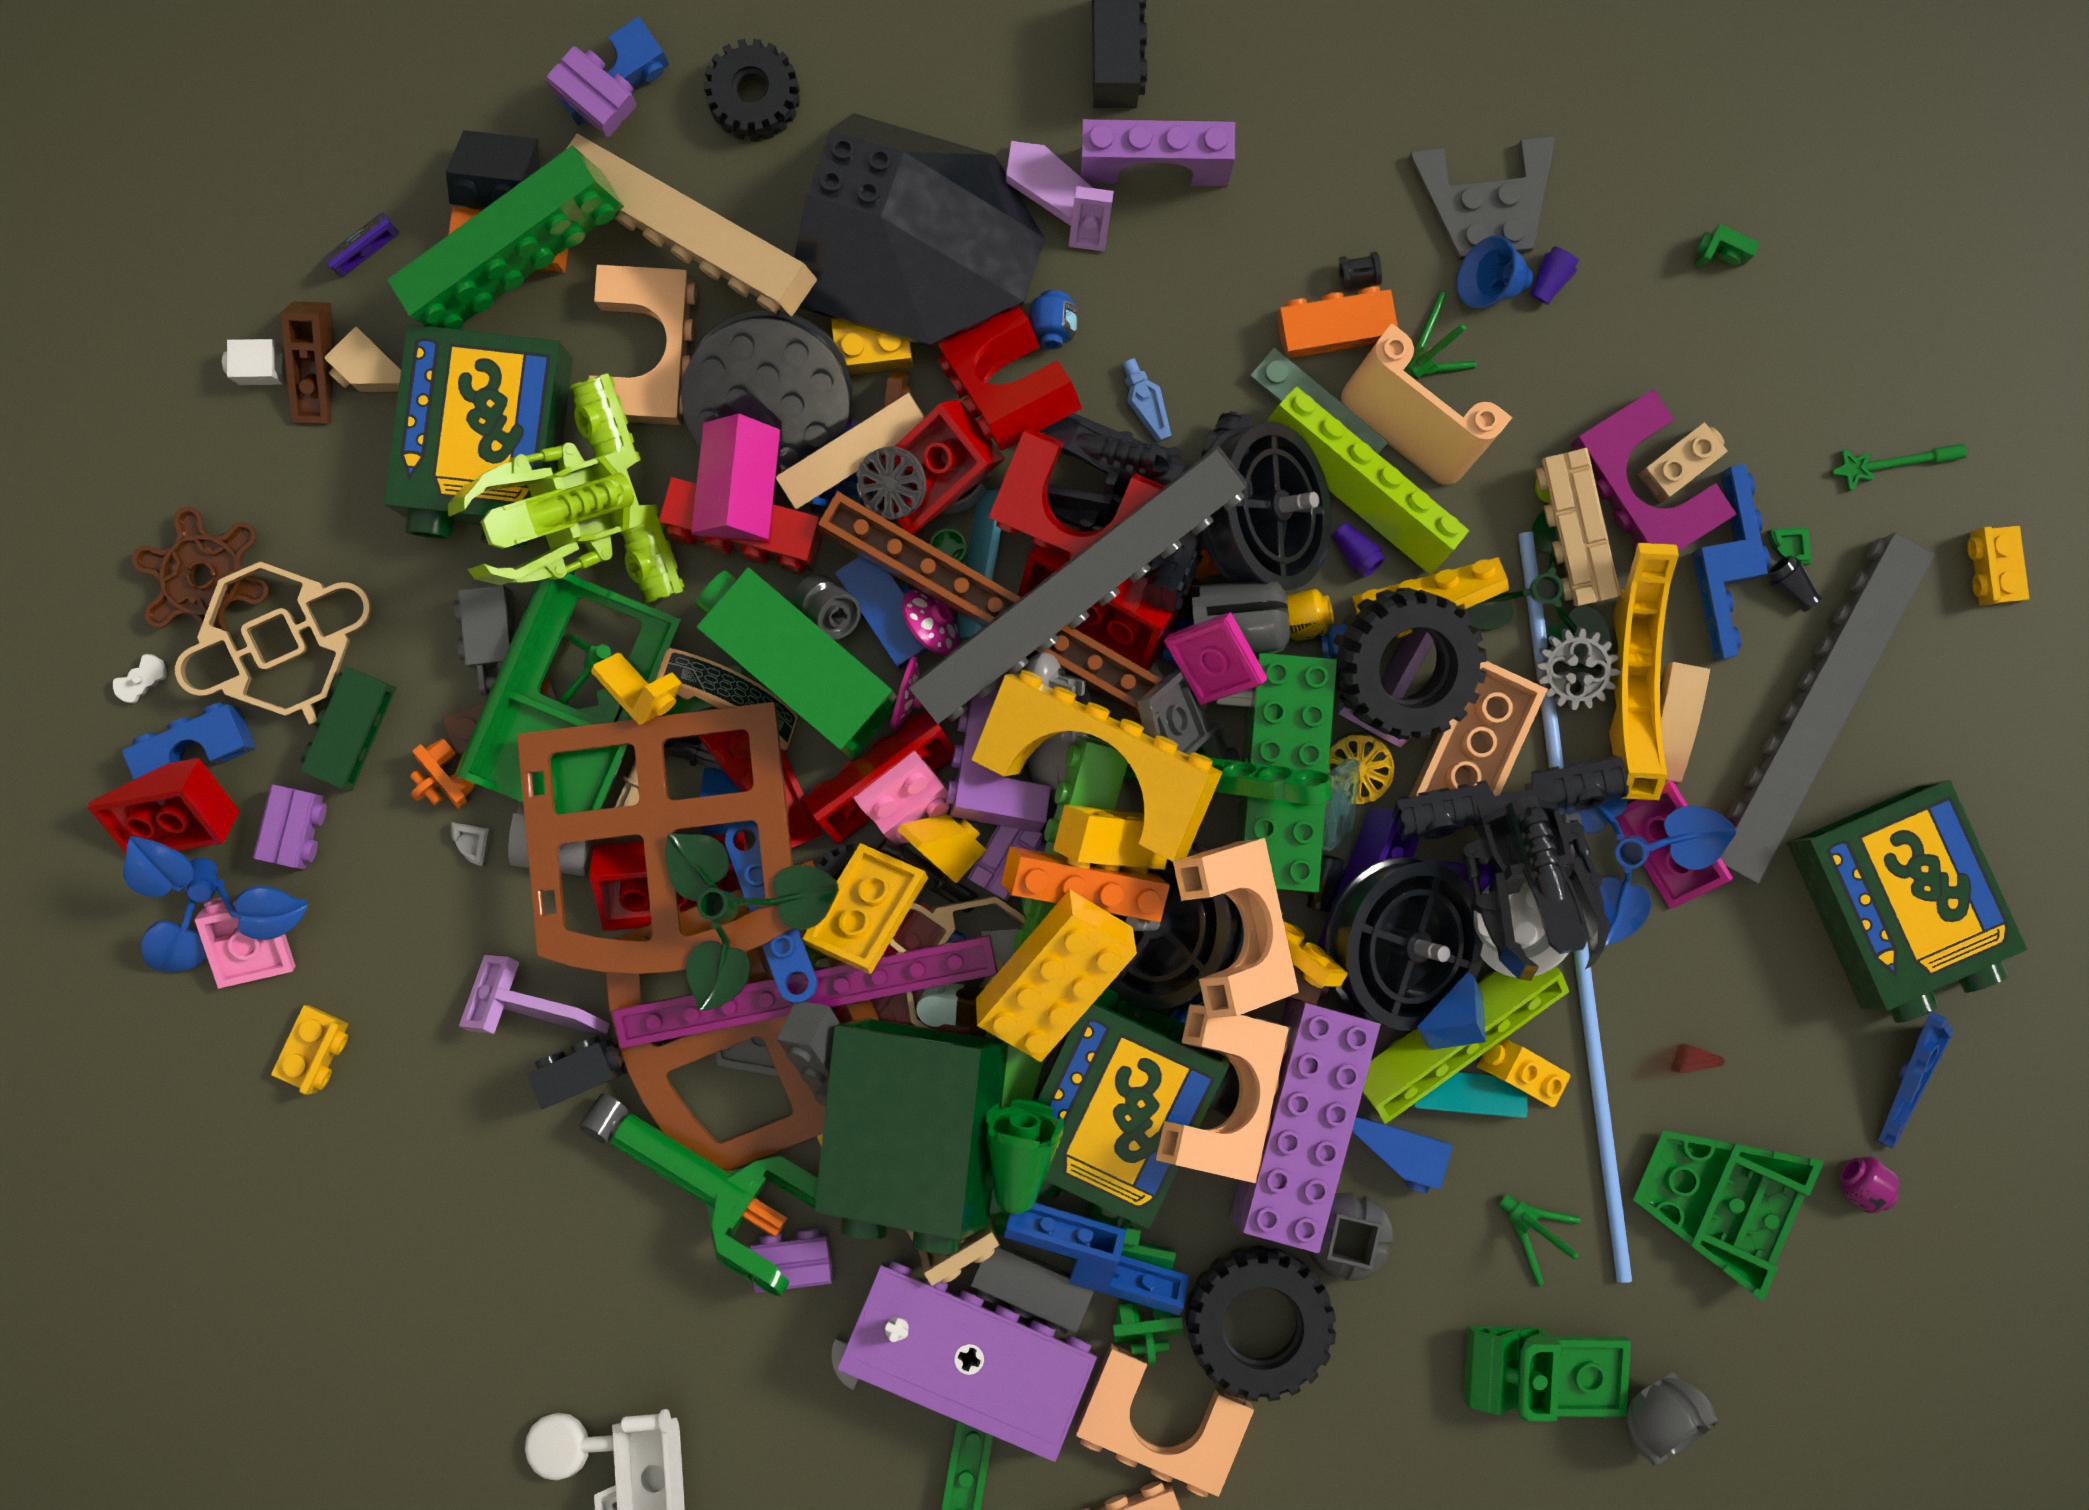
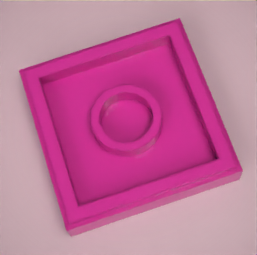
(1215, 658)

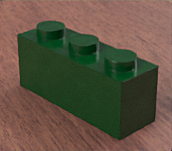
(347, 728)

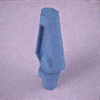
(1146, 401)

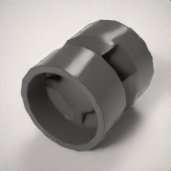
(827, 605)

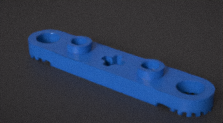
(788, 951)

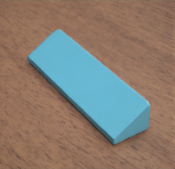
(982, 552)

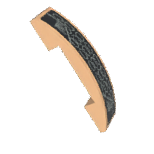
(723, 687)

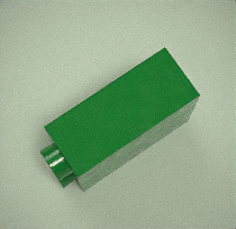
(795, 659)

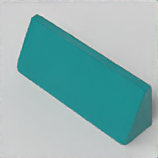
(1476, 1095)

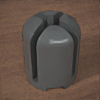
(1256, 607)

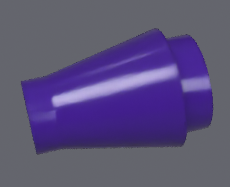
(1553, 274)
(1359, 551)

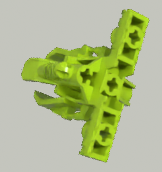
(578, 503)

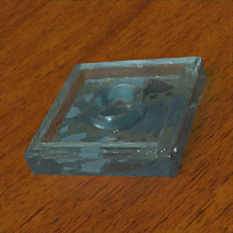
(1342, 804)

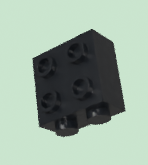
(489, 167)
(565, 1076)

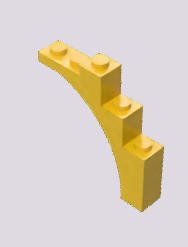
(1639, 634)

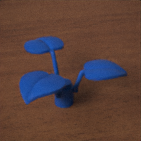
(1696, 840)
(166, 947)

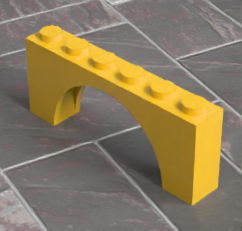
(1172, 783)

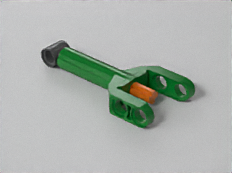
(727, 1195)

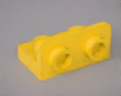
(1998, 565)
(311, 1050)

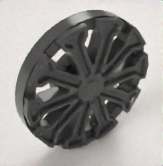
(891, 482)

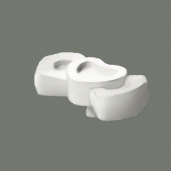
(140, 679)

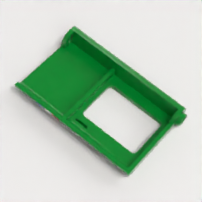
(518, 707)

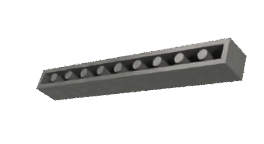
(1079, 584)
(1823, 703)

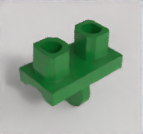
(1130, 1329)

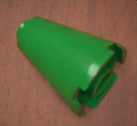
(1021, 1151)

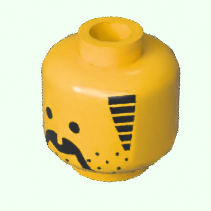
(1309, 614)

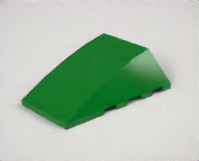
(1728, 1201)

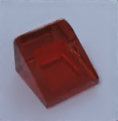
(1692, 1058)

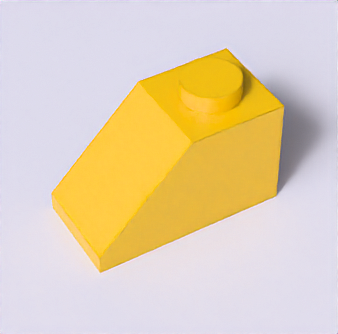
(945, 843)

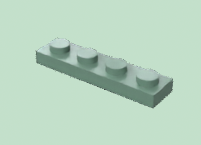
(1280, 376)

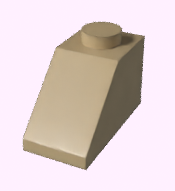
(362, 364)

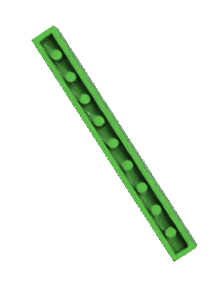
(1090, 781)

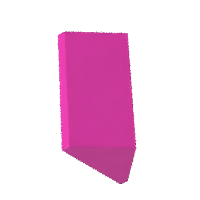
(736, 479)
(1673, 881)

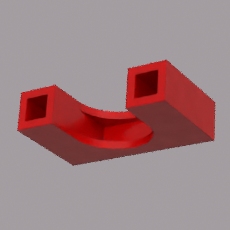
(1010, 407)
(1024, 498)

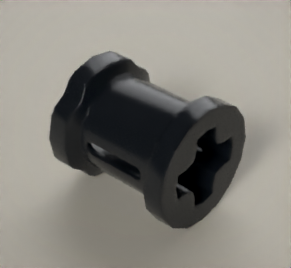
(1372, 275)

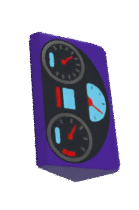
(361, 245)

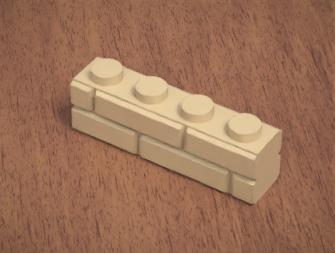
(1579, 527)

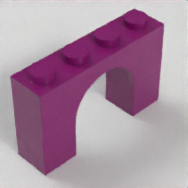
(1609, 451)

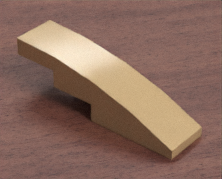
(845, 453)

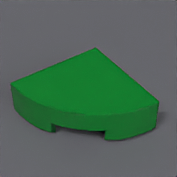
(1792, 542)

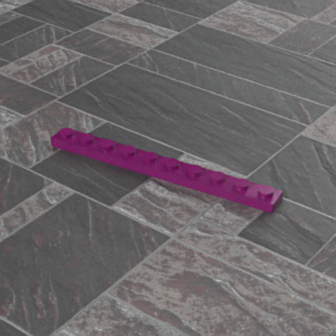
(836, 987)

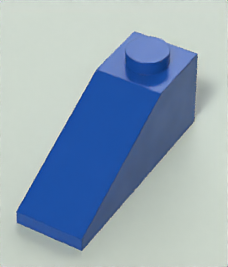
(1409, 1154)

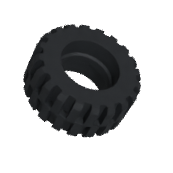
(1454, 674)
(1289, 1366)

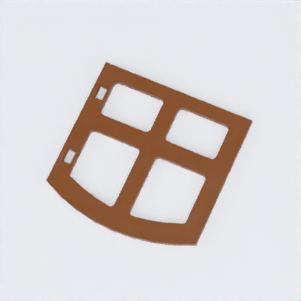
(653, 820)
(651, 1062)

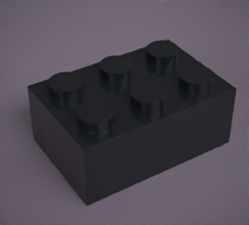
(1118, 52)

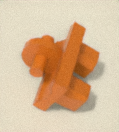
(432, 761)

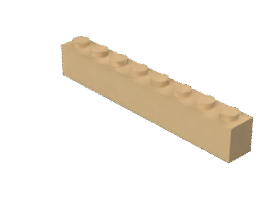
(702, 235)

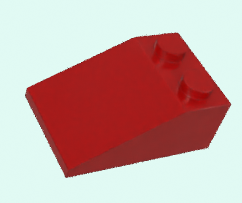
(952, 458)
(170, 805)

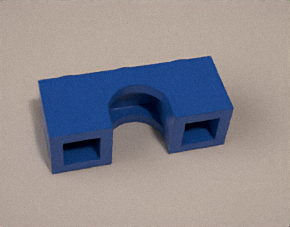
(637, 58)
(218, 730)

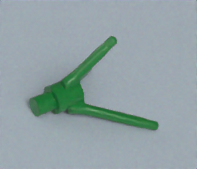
(1422, 360)
(594, 655)
(1525, 1218)

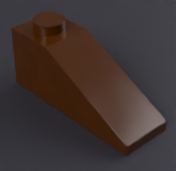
(306, 341)

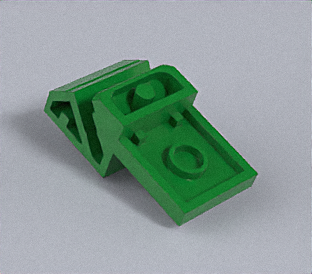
(1545, 1373)

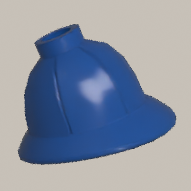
(1492, 273)

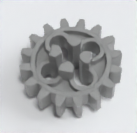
(1593, 654)

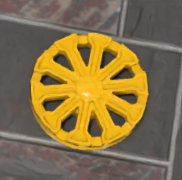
(1367, 765)

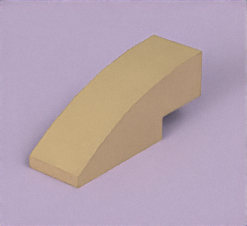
(1680, 711)

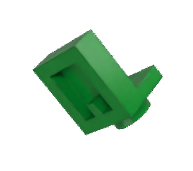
(1730, 245)

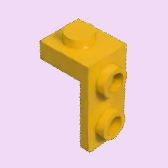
(633, 692)
(1525, 1071)

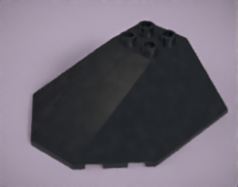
(913, 234)

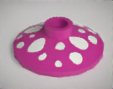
(930, 622)
(906, 699)

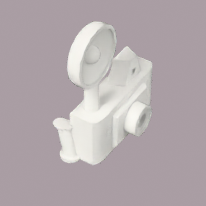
(644, 1458)

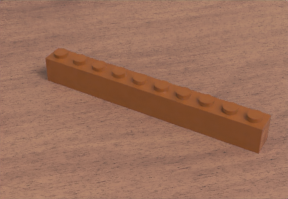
(977, 597)

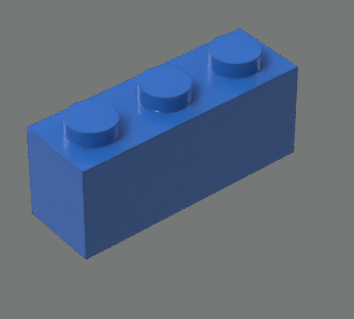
(882, 608)

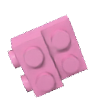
(904, 795)
(235, 956)

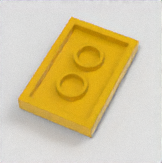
(868, 908)

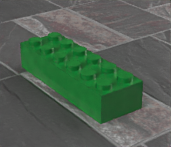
(507, 242)

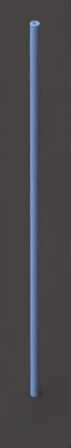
(1581, 957)

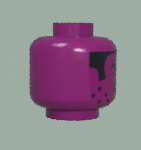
(1869, 1184)

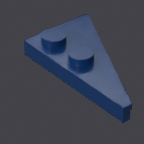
(1916, 1075)

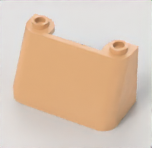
(1414, 418)

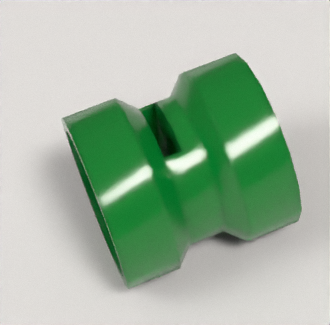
(948, 541)

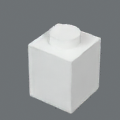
(254, 362)

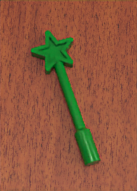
(1859, 468)

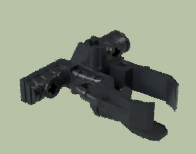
(1120, 458)
(1530, 844)

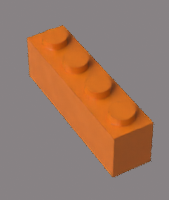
(1049, 878)

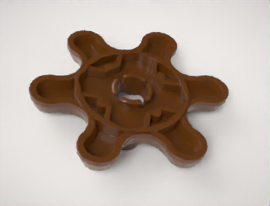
(177, 566)

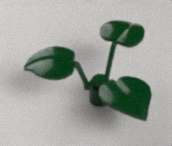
(1544, 590)
(694, 867)

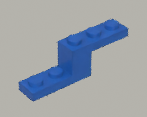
(1730, 563)
(1099, 1258)

